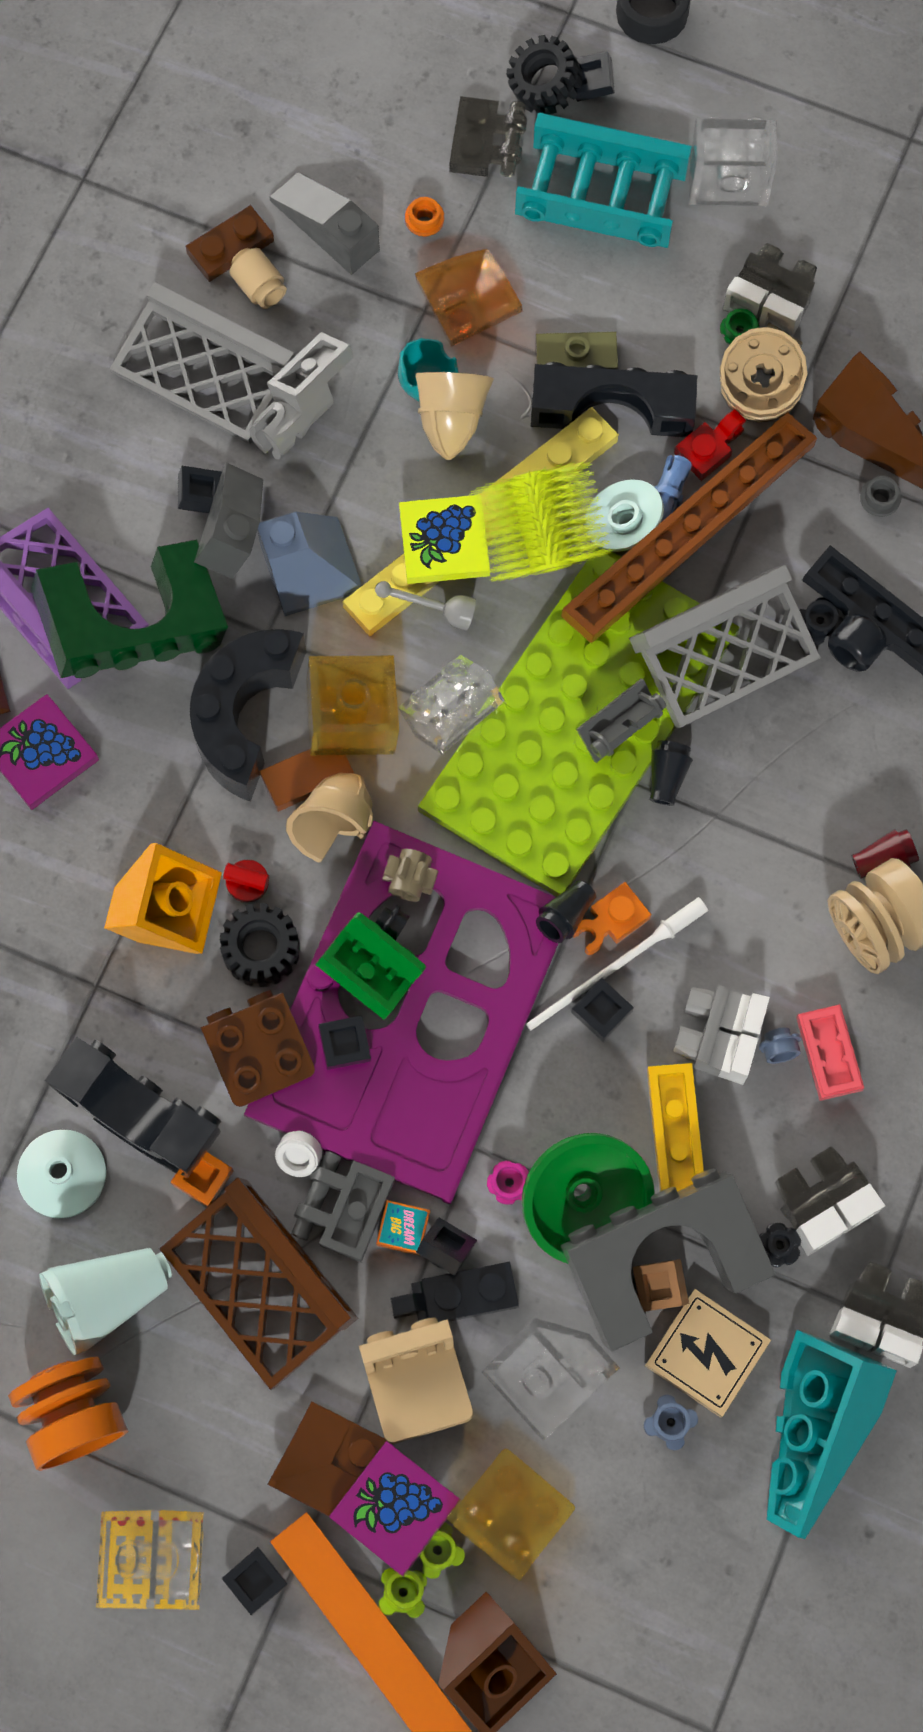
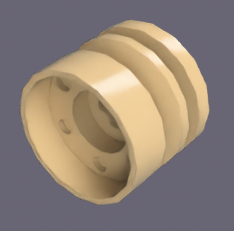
(775, 354)
(880, 916)

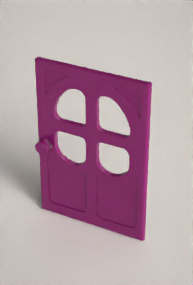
(404, 1106)

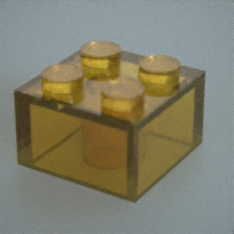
(352, 705)

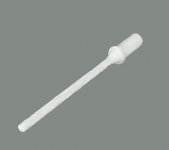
(666, 930)

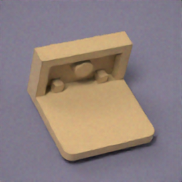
(416, 1380)

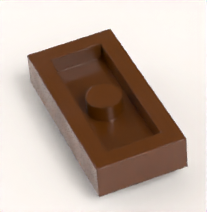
(217, 247)

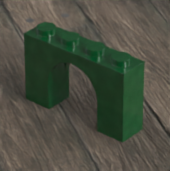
(89, 643)

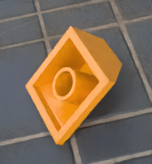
(165, 901)

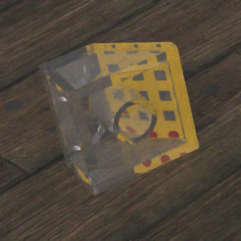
(150, 1559)

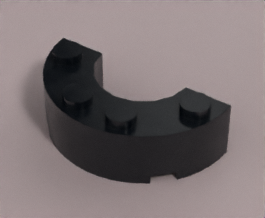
(221, 691)
(133, 1108)

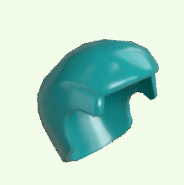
(420, 357)

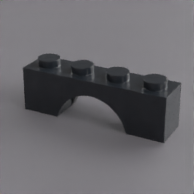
(661, 399)

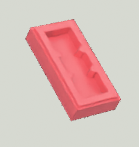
(830, 1052)

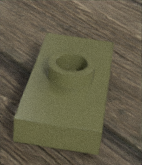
(578, 349)

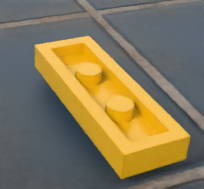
(675, 1125)

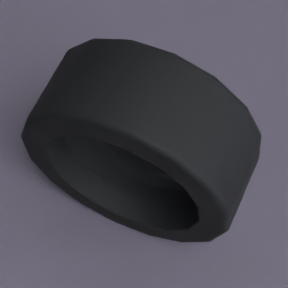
(649, 29)

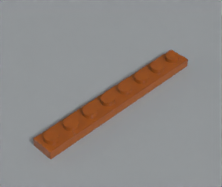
(688, 528)

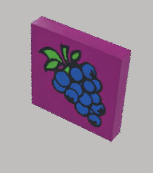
(42, 752)
(394, 1508)

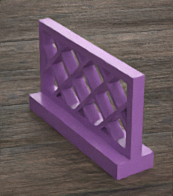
(20, 605)

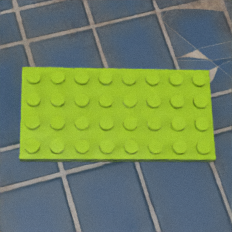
(524, 775)

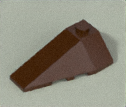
(869, 421)

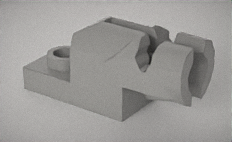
(299, 394)

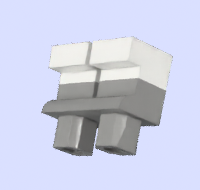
(729, 1032)

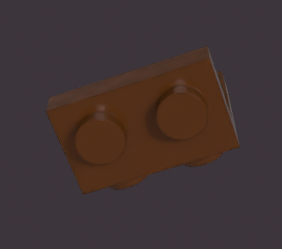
(258, 1048)

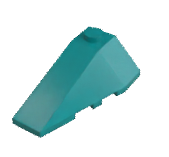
(826, 1417)

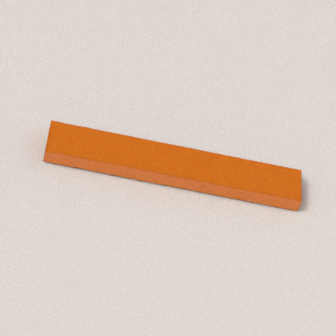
(366, 1629)

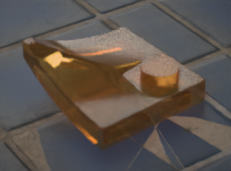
(468, 294)

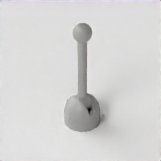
(456, 611)

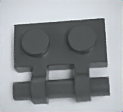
(356, 1209)

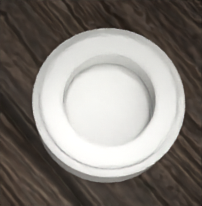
(298, 1153)

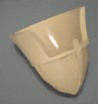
(451, 408)
(333, 808)

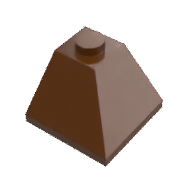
(491, 1666)

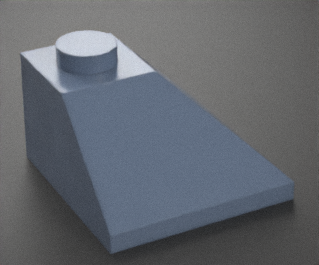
(307, 560)

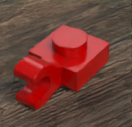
(709, 447)

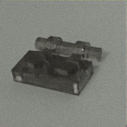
(474, 137)

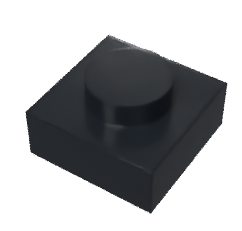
(596, 77)
(197, 488)
(602, 1009)
(344, 1042)
(446, 1246)
(254, 1581)

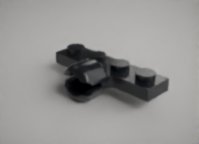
(873, 615)

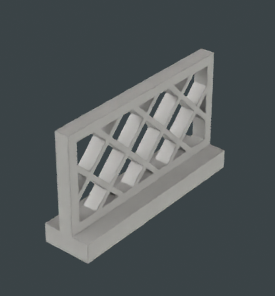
(212, 329)
(711, 613)

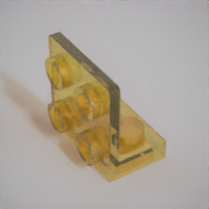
(511, 1514)

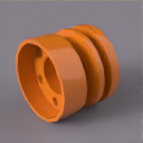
(67, 1412)

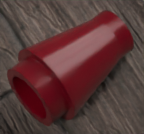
(892, 845)

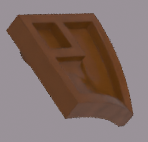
(324, 1459)

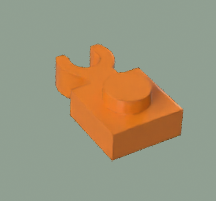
(615, 915)

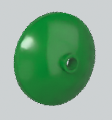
(613, 1177)

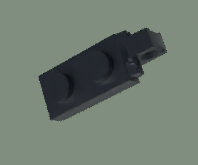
(460, 1296)

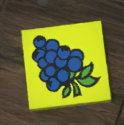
(443, 539)

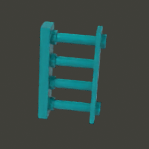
(611, 147)

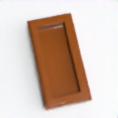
(299, 775)

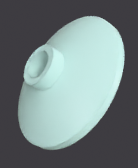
(629, 512)
(72, 1192)

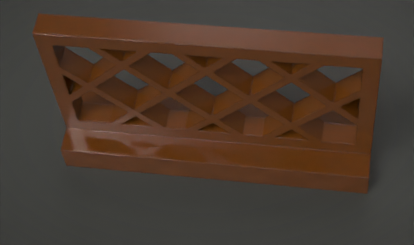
(288, 1257)

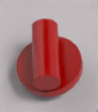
(246, 880)

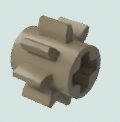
(410, 875)

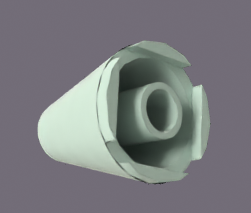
(102, 1293)

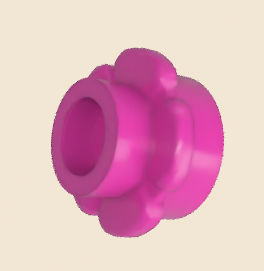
(496, 1181)

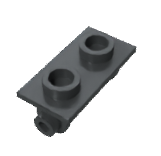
(620, 720)

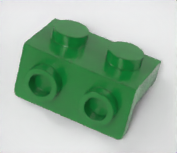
(371, 965)

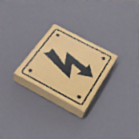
(708, 1353)

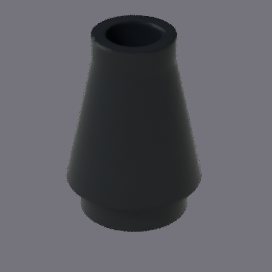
(668, 770)
(563, 914)

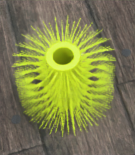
(540, 521)

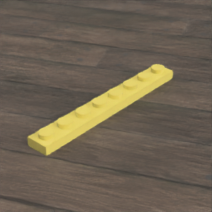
(578, 442)

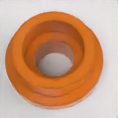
(424, 208)

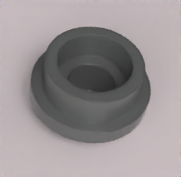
(886, 487)

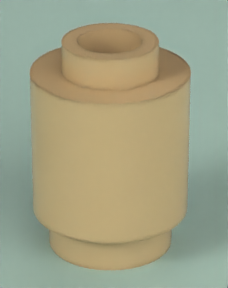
(257, 277)

